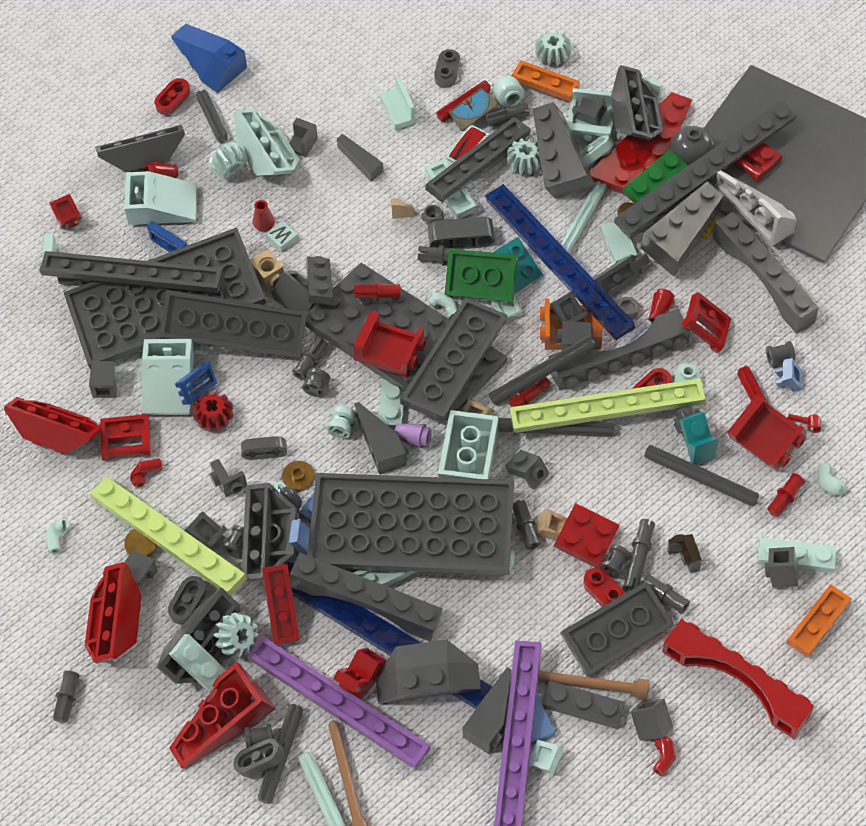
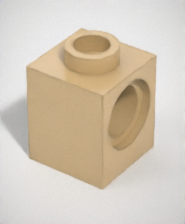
(266, 262)

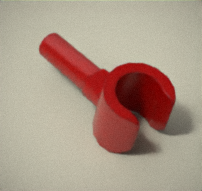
(813, 422)

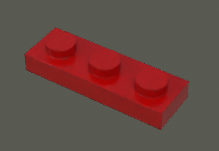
(280, 603)

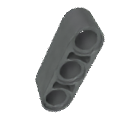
(462, 233)

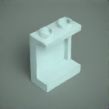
(584, 132)

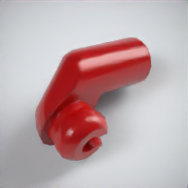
(141, 470)

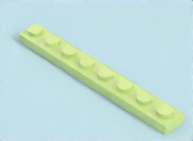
(607, 405)
(168, 536)

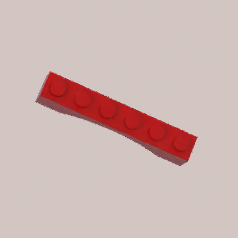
(693, 648)

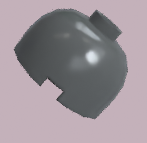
(691, 143)

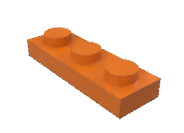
(545, 80)
(818, 621)

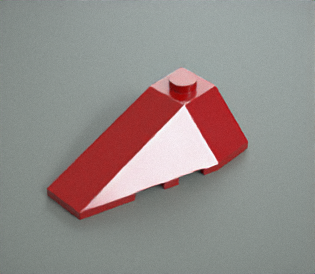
(222, 716)

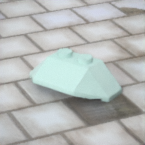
(264, 144)

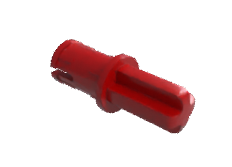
(377, 291)
(786, 495)

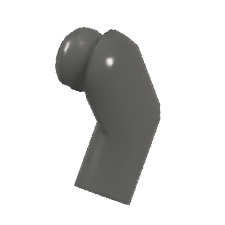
(292, 496)

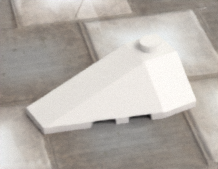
(765, 214)

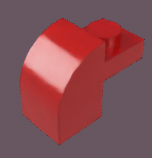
(361, 672)

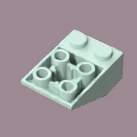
(159, 199)
(162, 366)

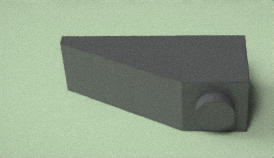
(381, 440)
(487, 722)

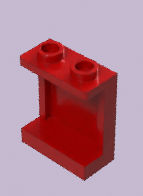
(388, 346)
(767, 433)

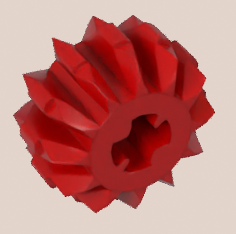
(213, 411)

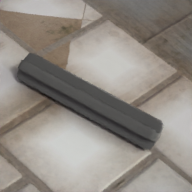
(212, 115)

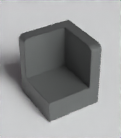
(590, 111)
(304, 137)
(102, 379)
(141, 566)
(651, 719)

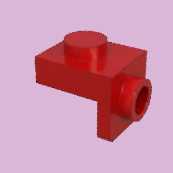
(66, 212)

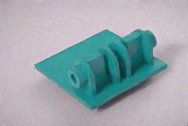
(526, 269)

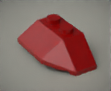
(50, 425)
(113, 614)

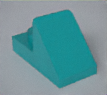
(697, 436)

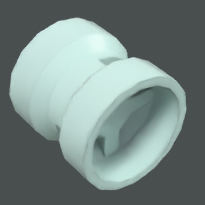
(341, 423)

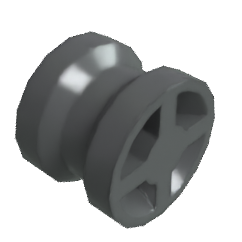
(316, 382)

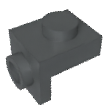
(568, 309)
(528, 467)
(228, 484)
(206, 531)

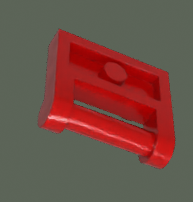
(762, 157)
(709, 316)
(125, 430)

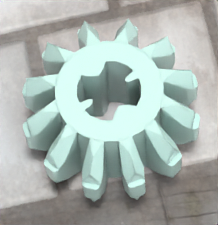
(553, 48)
(524, 156)
(228, 159)
(236, 634)

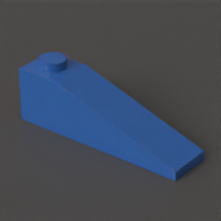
(211, 56)

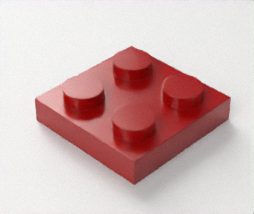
(586, 535)

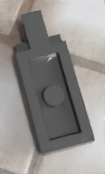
(621, 273)

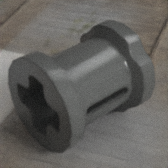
(780, 353)
(235, 542)
(615, 560)
(256, 735)

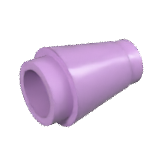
(416, 434)

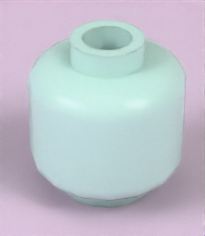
(508, 91)

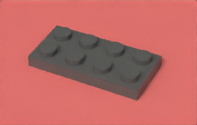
(616, 628)

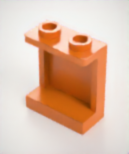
(552, 324)

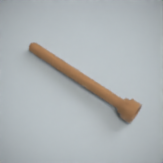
(637, 688)
(349, 787)

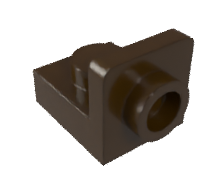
(688, 550)

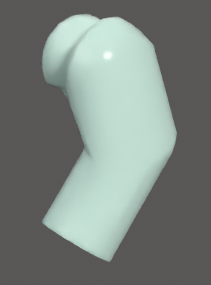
(445, 301)
(828, 482)
(55, 533)

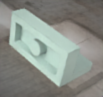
(399, 106)

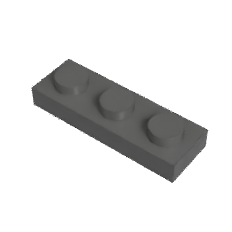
(319, 280)
(583, 704)

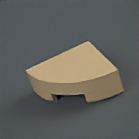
(401, 209)

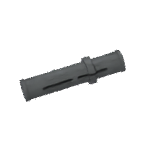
(641, 546)

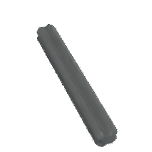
(286, 739)

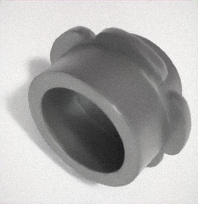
(430, 211)

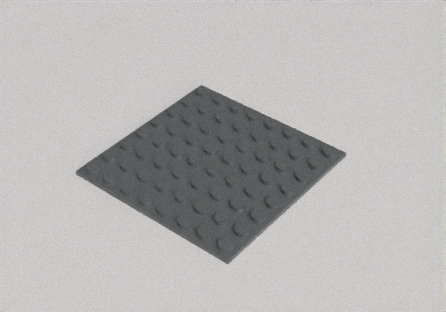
(820, 163)

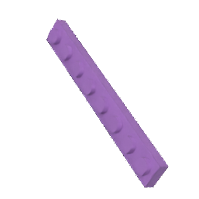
(339, 702)
(518, 734)

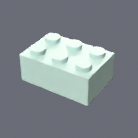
(469, 446)

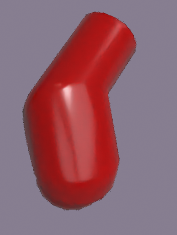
(667, 753)

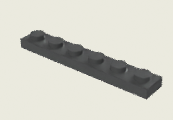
(477, 159)

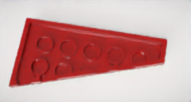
(636, 154)

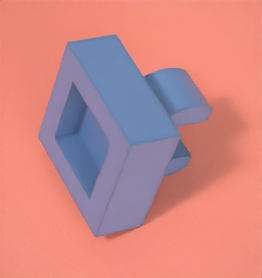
(791, 375)

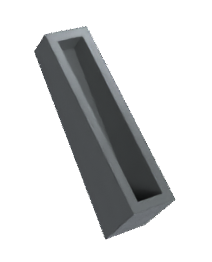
(363, 160)

